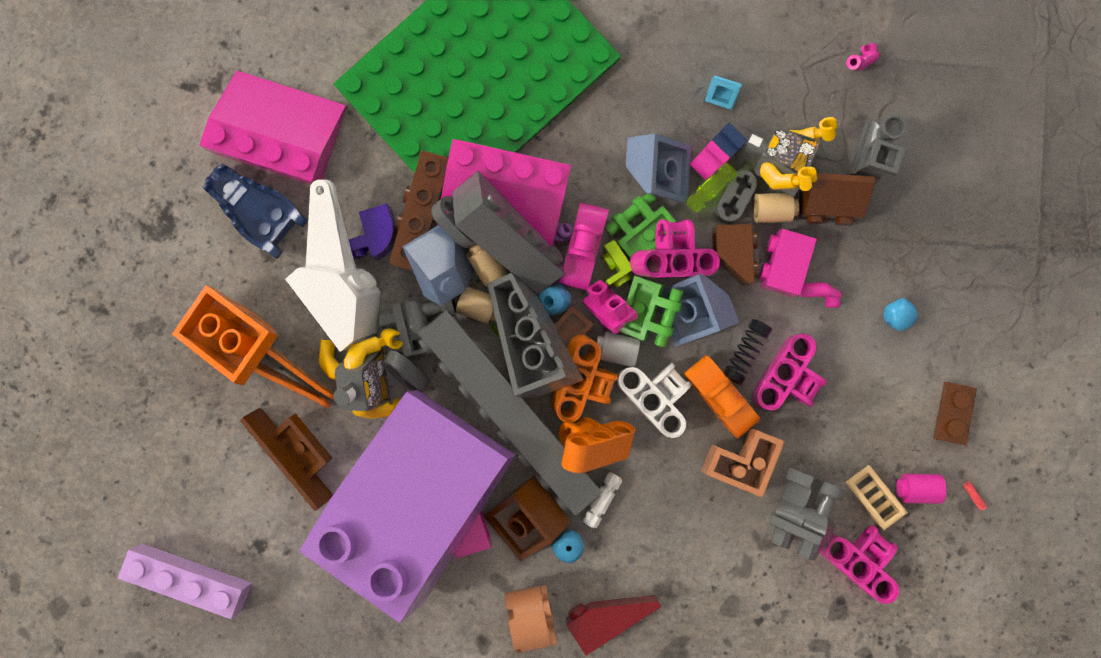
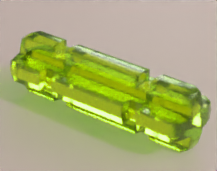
(711, 187)

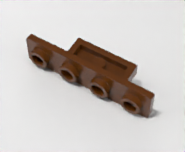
(419, 201)
(294, 452)

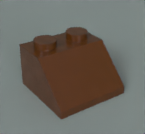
(836, 198)
(528, 519)

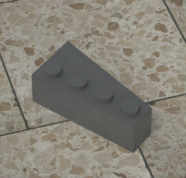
(505, 234)
(530, 340)

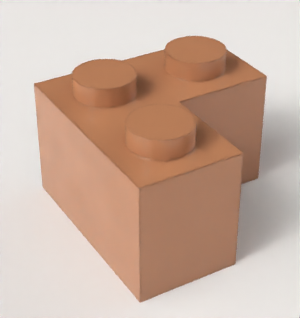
(750, 468)

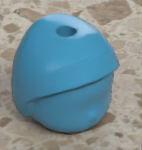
(555, 299)
(900, 314)
(565, 539)

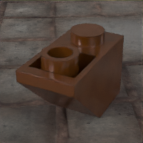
(735, 249)

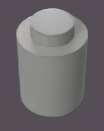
(619, 349)

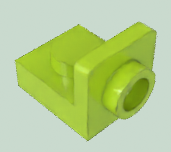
(616, 259)

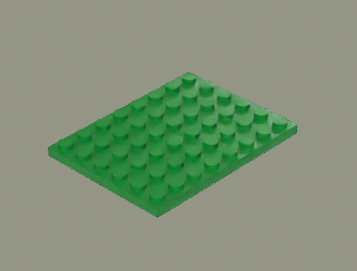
(475, 74)

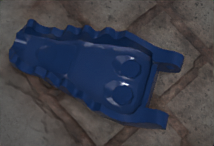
(255, 209)

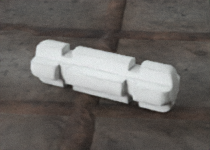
(602, 502)

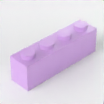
(185, 580)

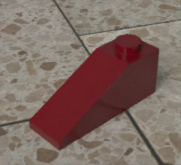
(605, 619)

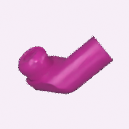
(869, 56)
(824, 290)

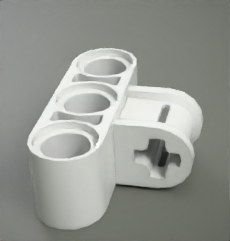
(664, 390)

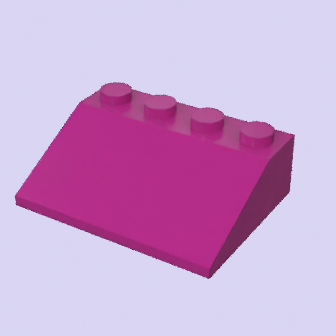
(273, 128)
(527, 182)

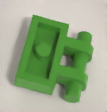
(644, 234)
(645, 298)

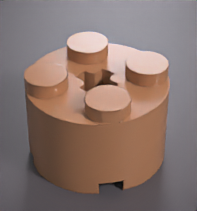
(530, 619)

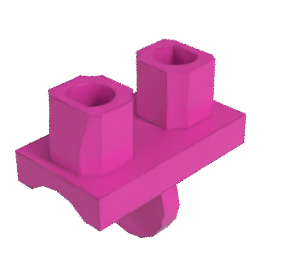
(608, 307)

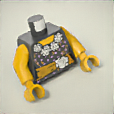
(789, 154)
(363, 380)

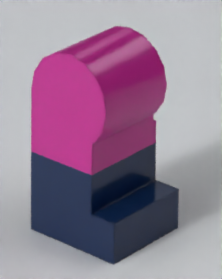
(718, 151)

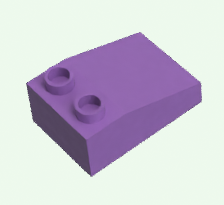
(407, 505)

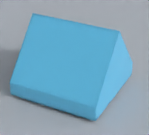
(723, 92)

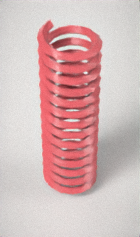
(974, 495)

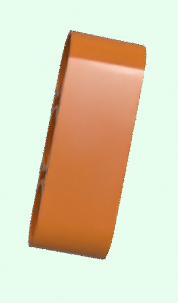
(596, 381)
(722, 396)
(594, 445)

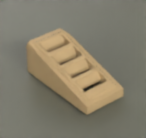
(891, 518)

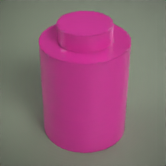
(921, 488)

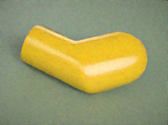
(326, 358)

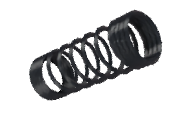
(760, 329)

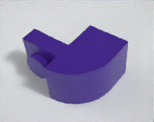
(379, 233)

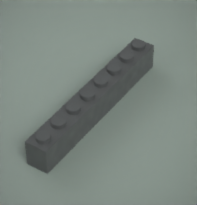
(512, 414)

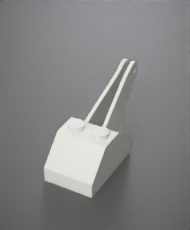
(330, 285)

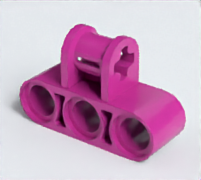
(584, 246)
(671, 246)
(800, 384)
(873, 560)

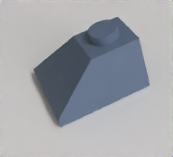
(660, 165)
(439, 265)
(703, 310)

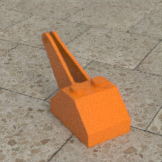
(236, 341)

